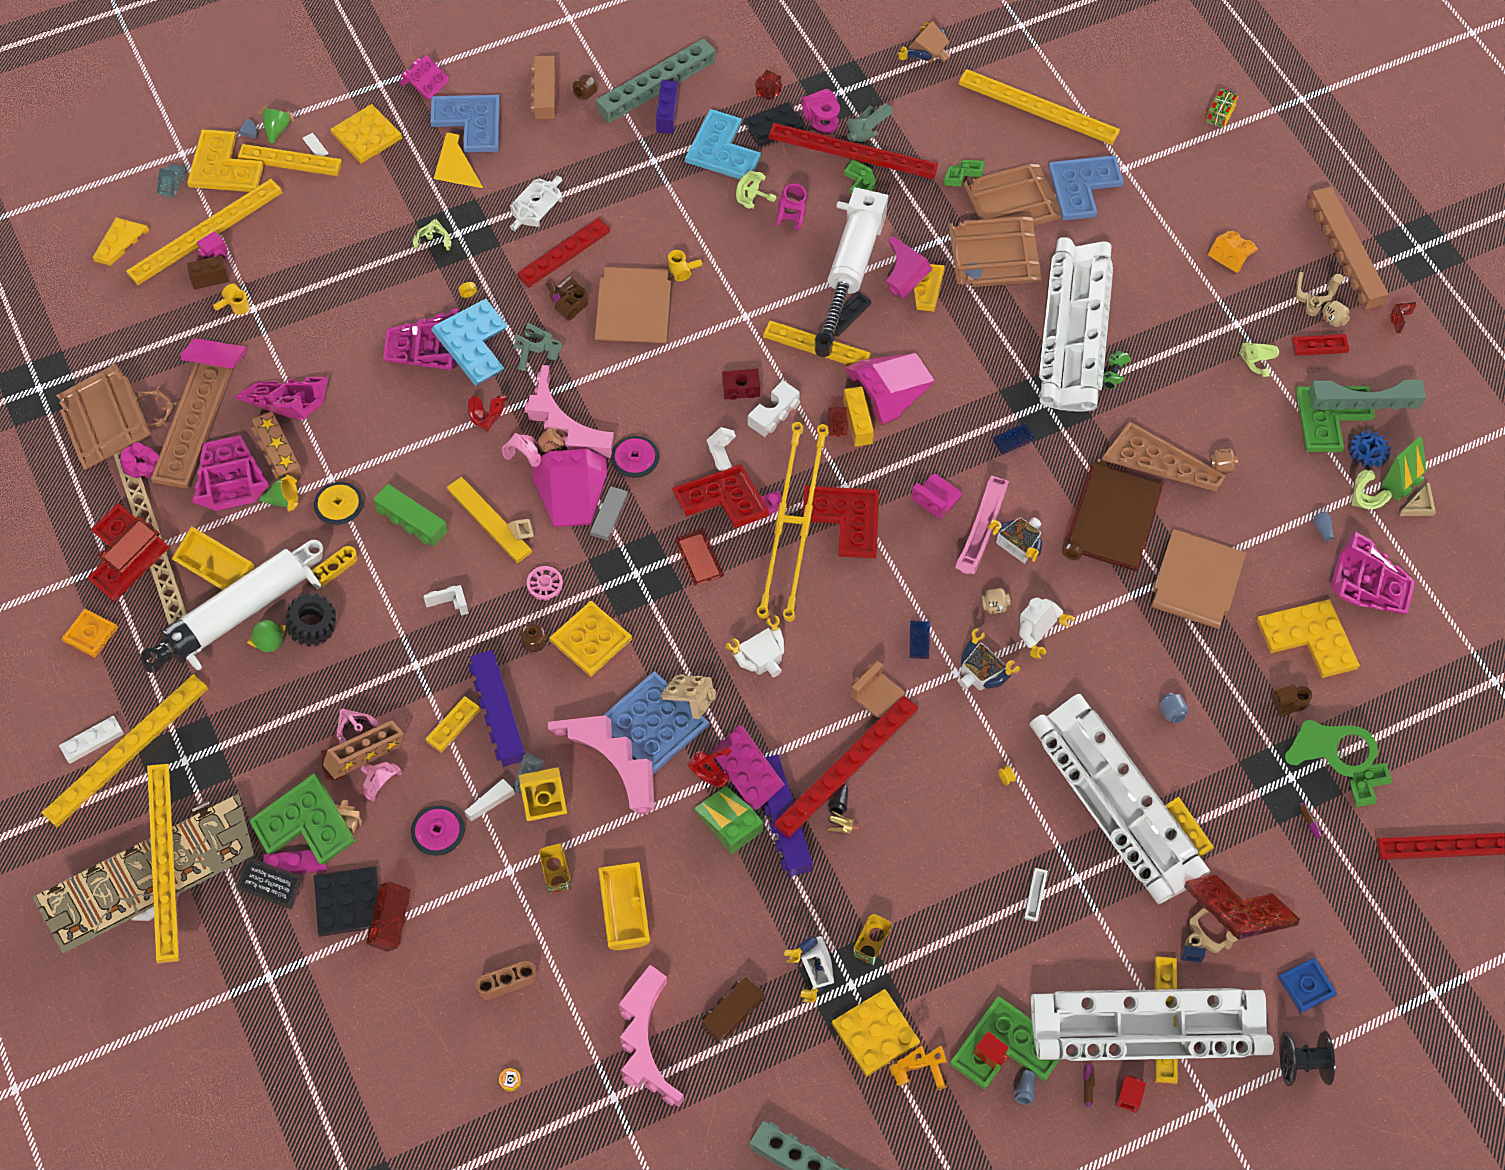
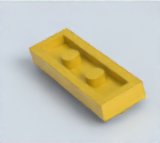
(453, 724)
(1189, 826)

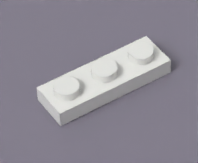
(91, 739)

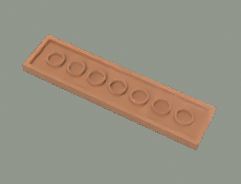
(191, 425)

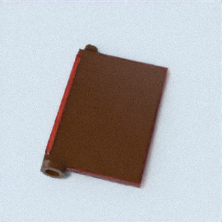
(1113, 516)

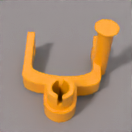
(910, 1063)

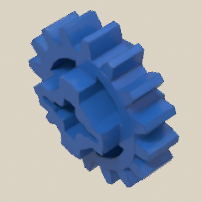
(1379, 450)

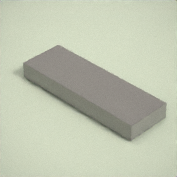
(609, 513)

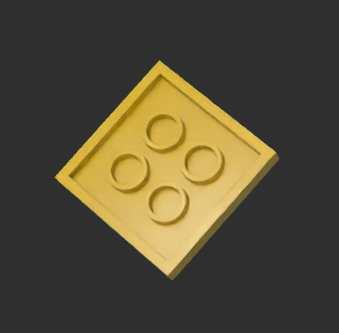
(366, 133)
(590, 638)
(875, 1032)

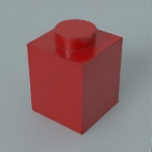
(991, 1050)
(1131, 1093)

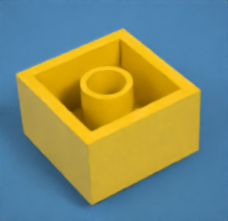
(542, 794)

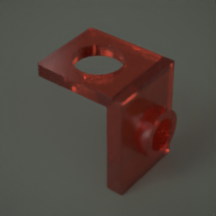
(1397, 315)

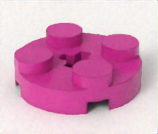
(141, 452)

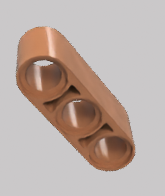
(498, 988)

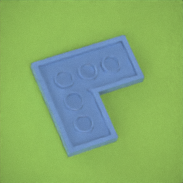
(476, 113)
(1077, 178)

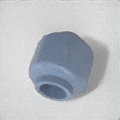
(1174, 708)

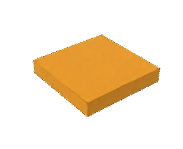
(89, 633)

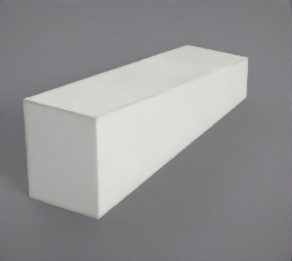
(492, 798)
(1035, 894)

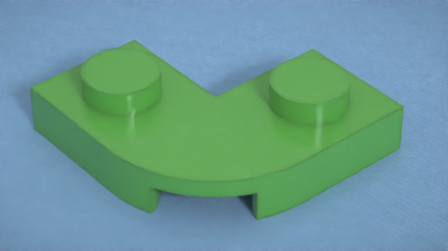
(861, 174)
(956, 174)
(1364, 781)

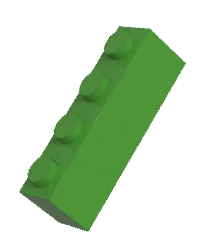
(410, 515)

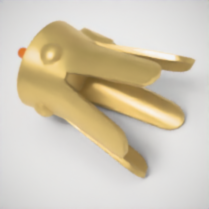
(846, 822)

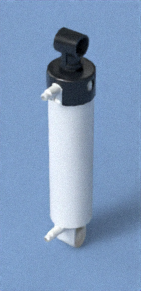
(233, 605)

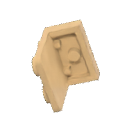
(694, 689)

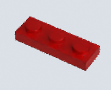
(1320, 344)

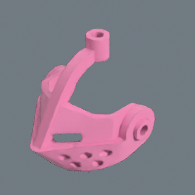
(530, 449)
(346, 716)
(381, 776)

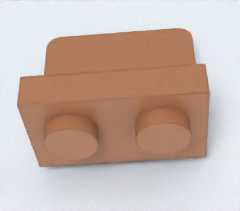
(875, 691)

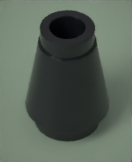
(839, 801)

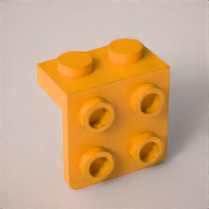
(1232, 250)

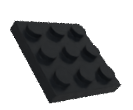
(345, 900)

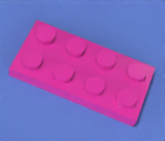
(748, 768)

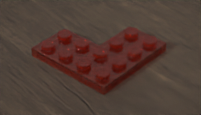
(1241, 916)

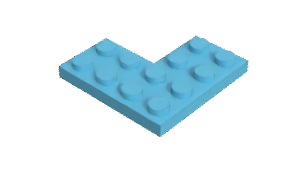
(714, 149)
(465, 337)

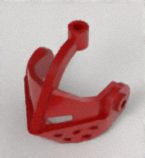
(477, 413)
(716, 776)

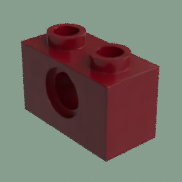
(748, 378)

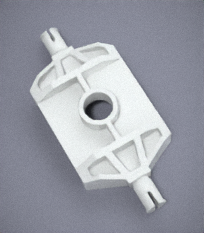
(531, 212)

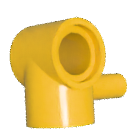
(679, 267)
(235, 298)

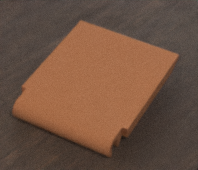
(1014, 194)
(1000, 247)
(633, 305)
(102, 416)
(1197, 579)

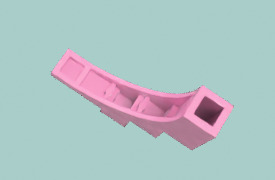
(543, 408)
(641, 1066)

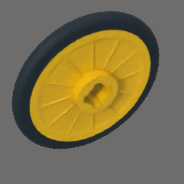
(328, 497)

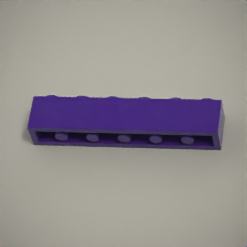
(498, 708)
(793, 850)

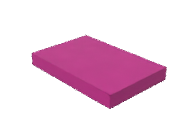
(213, 353)

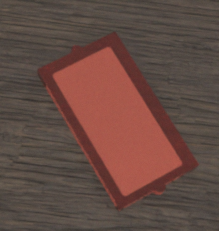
(129, 544)
(699, 557)

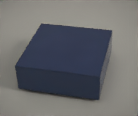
(1193, 954)

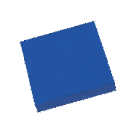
(1307, 985)

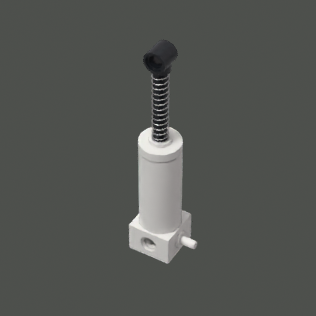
(864, 222)

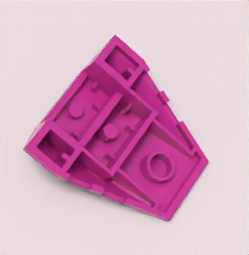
(891, 382)
(287, 399)
(570, 485)
(1370, 579)

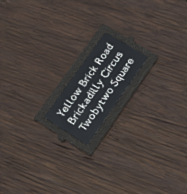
(269, 882)

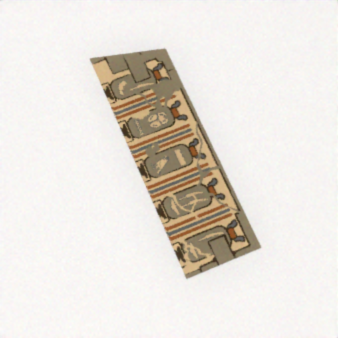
(124, 883)

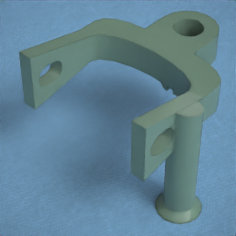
(551, 345)

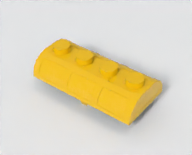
(211, 559)
(624, 906)

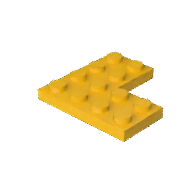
(215, 168)
(1315, 627)

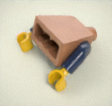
(927, 45)

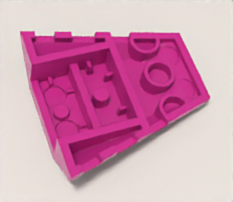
(418, 344)
(228, 475)

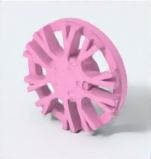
(544, 583)

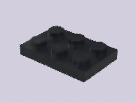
(761, 123)

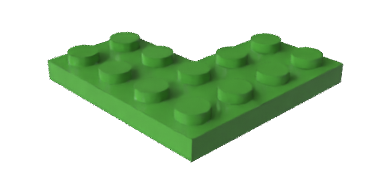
(1322, 427)
(305, 811)
(1013, 1030)

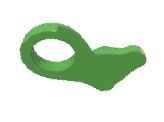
(1322, 741)

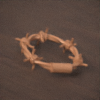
(169, 406)

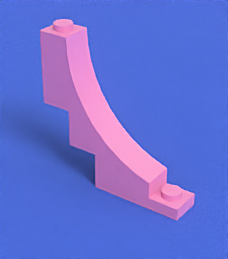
(598, 734)

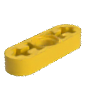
(347, 562)

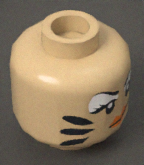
(1335, 313)
(995, 601)

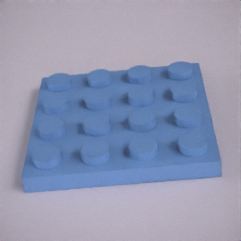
(654, 725)

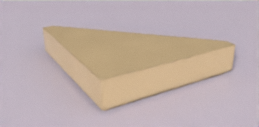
(1420, 504)

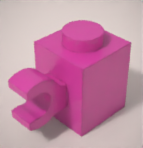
(212, 246)

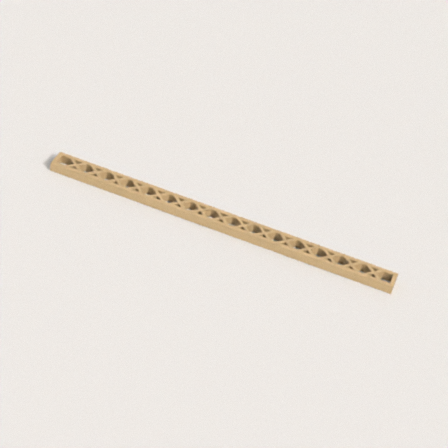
(127, 482)

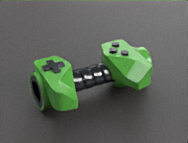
(1116, 360)

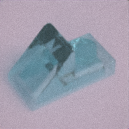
(170, 180)
(529, 764)

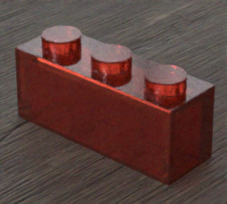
(388, 916)

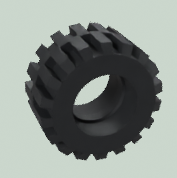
(310, 633)

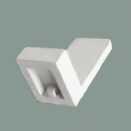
(716, 446)
(452, 593)

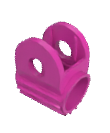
(819, 107)
(798, 193)

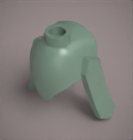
(861, 127)

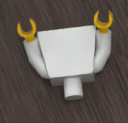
(1037, 621)
(762, 651)

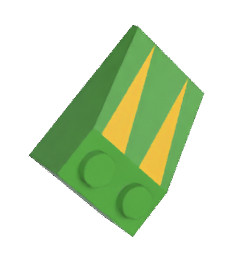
(1406, 471)
(730, 819)

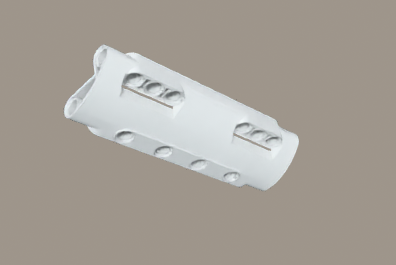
(1076, 326)
(1119, 799)
(1146, 1025)

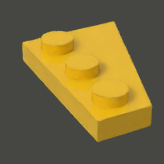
(117, 239)
(928, 289)

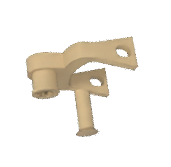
(1314, 303)
(1202, 940)

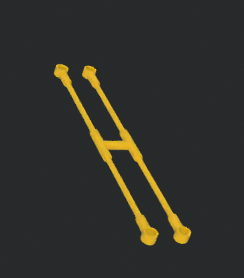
(782, 518)

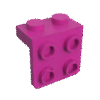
(425, 77)
(936, 495)

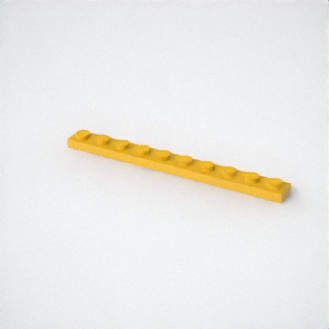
(1039, 107)
(218, 222)
(124, 751)
(163, 864)

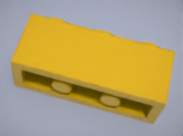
(858, 416)

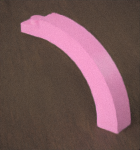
(980, 534)

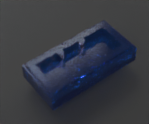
(1013, 438)
(919, 639)

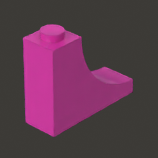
(909, 269)

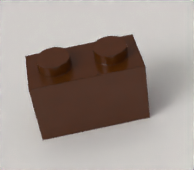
(207, 272)

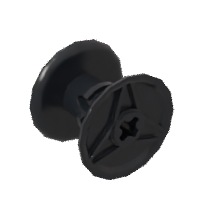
(1307, 1058)

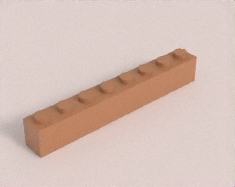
(1348, 248)

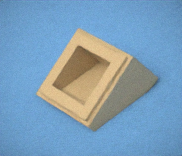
(521, 529)

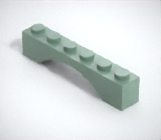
(1333, 396)

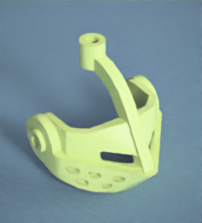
(752, 190)
(433, 226)
(1255, 352)
(1372, 501)

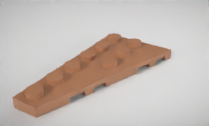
(1150, 454)

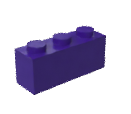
(667, 106)

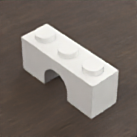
(766, 419)

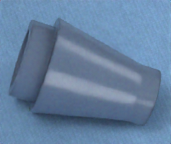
(1323, 523)
(1025, 1089)

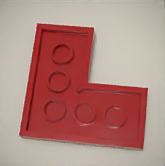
(726, 488)
(854, 511)
(108, 579)

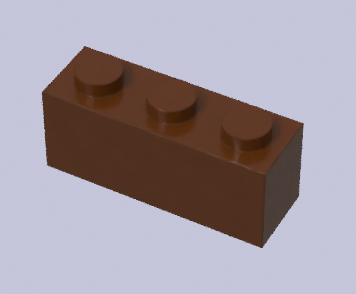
(732, 1010)

